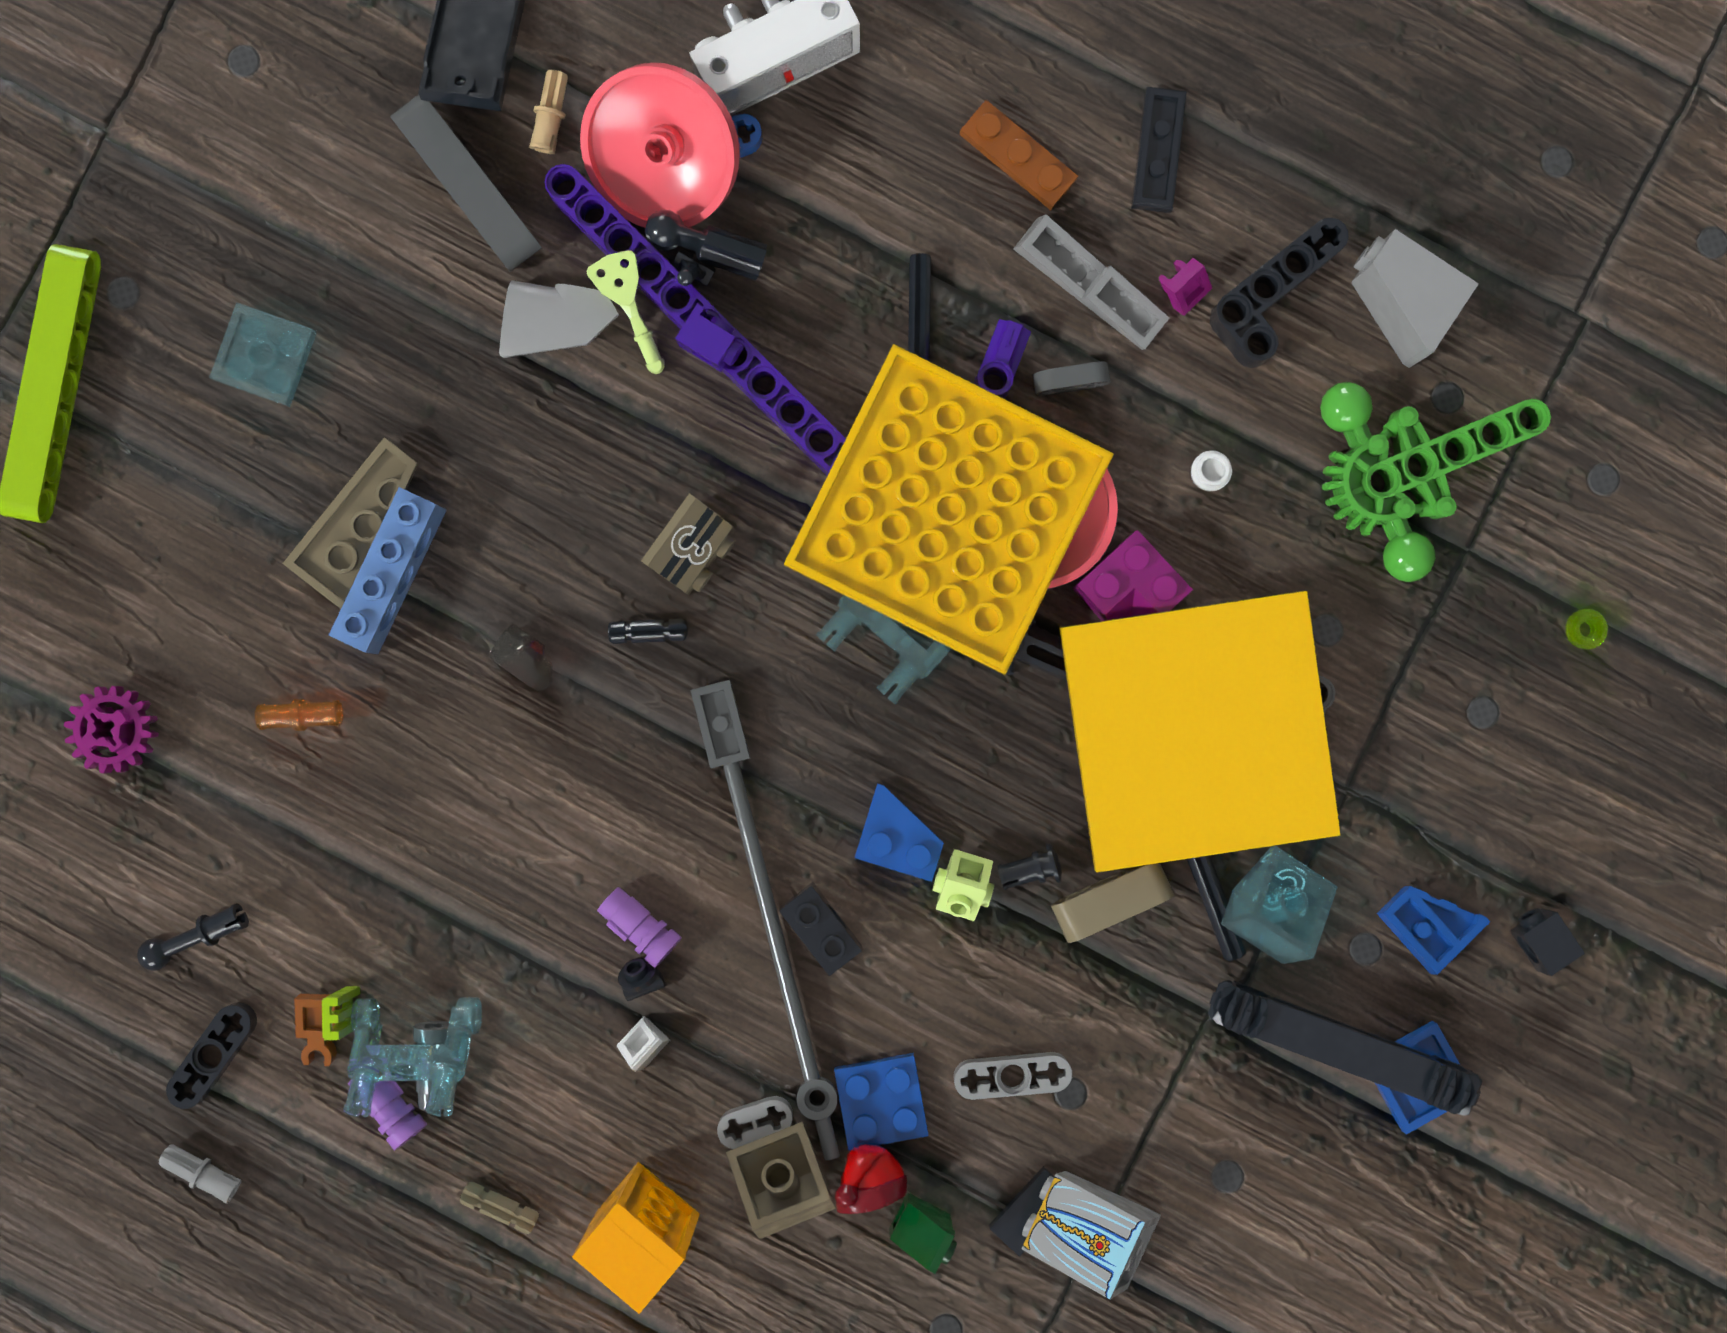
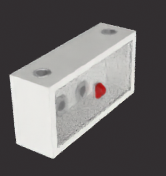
(775, 49)

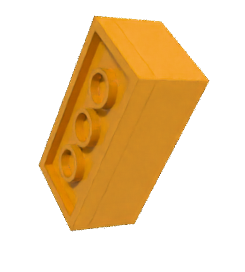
(637, 1238)

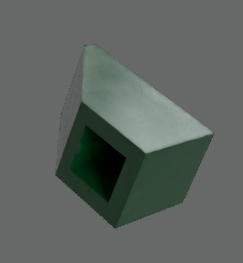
(923, 1232)

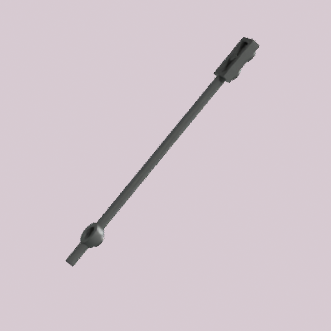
(727, 746)

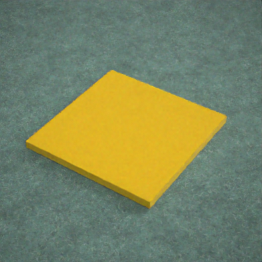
(948, 509)
(1200, 731)

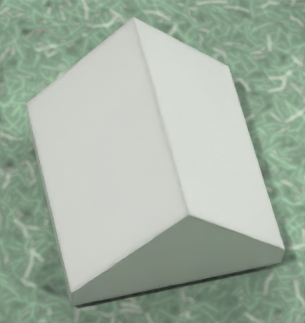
(642, 1044)

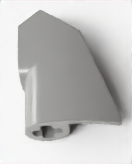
(552, 318)

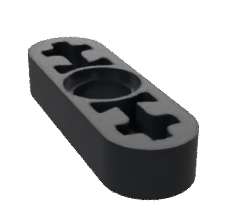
(204, 1085)

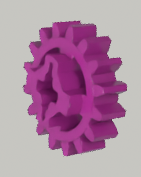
(93, 725)

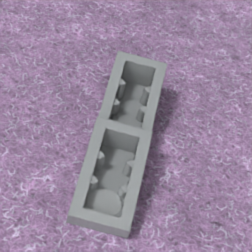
(1091, 282)

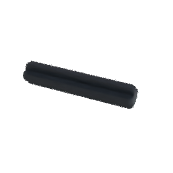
(919, 305)
(1215, 905)

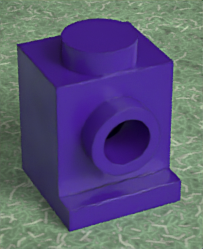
(709, 340)

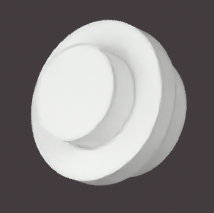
(1211, 470)

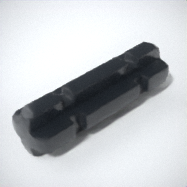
(647, 631)

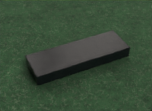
(1158, 149)

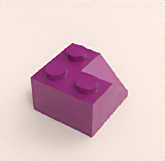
(1132, 582)

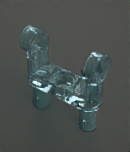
(913, 658)
(437, 1063)

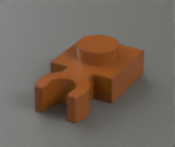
(309, 1025)

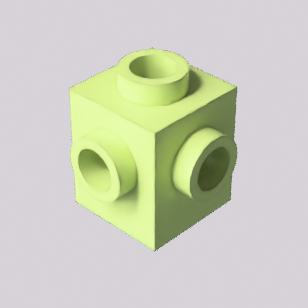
(964, 885)

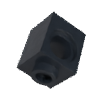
(1546, 940)

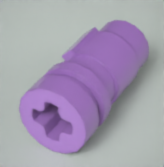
(633, 922)
(394, 1114)

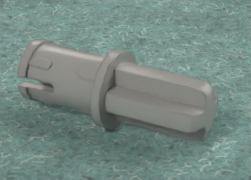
(199, 1173)

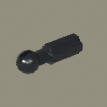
(712, 245)

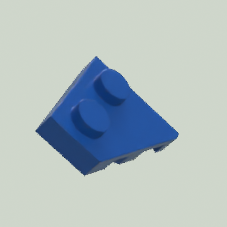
(898, 838)
(1431, 926)

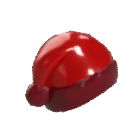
(870, 1180)

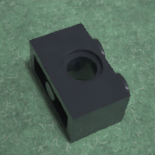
(821, 928)

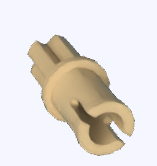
(549, 113)

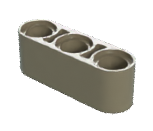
(1111, 901)

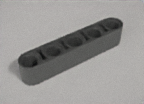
(466, 182)

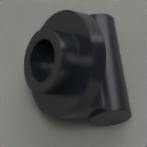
(639, 979)

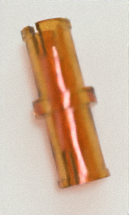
(299, 715)

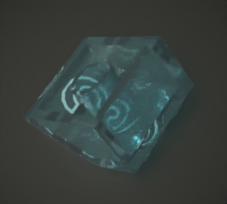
(1280, 907)

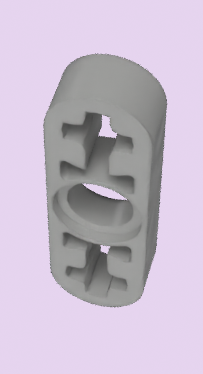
(1024, 1088)

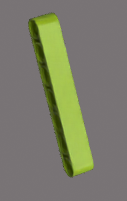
(49, 383)

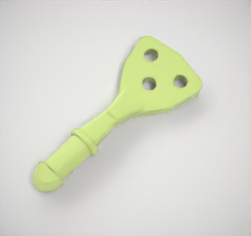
(626, 298)

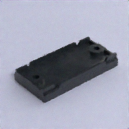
(474, 45)

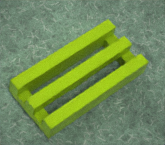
(342, 1016)

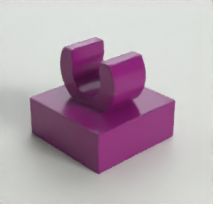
(1187, 285)

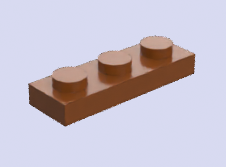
(1018, 155)

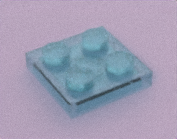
(263, 354)

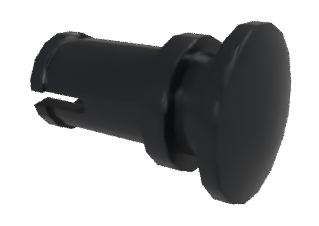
(1031, 869)

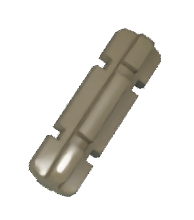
(499, 1207)

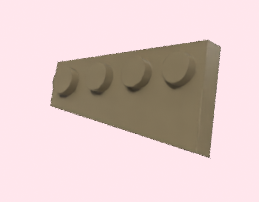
(345, 531)

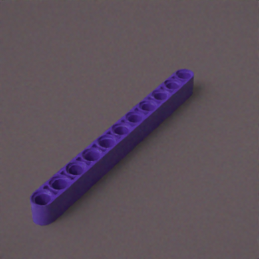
(660, 290)

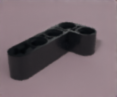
(1281, 283)

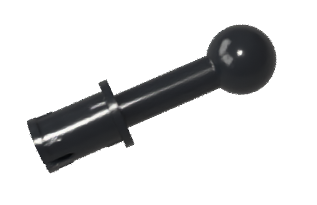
(156, 953)

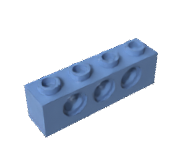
(387, 572)

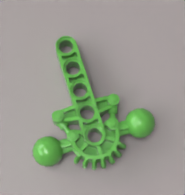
(1408, 553)

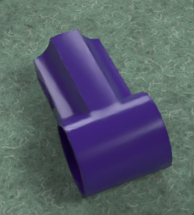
(1003, 355)

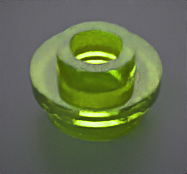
(1597, 625)

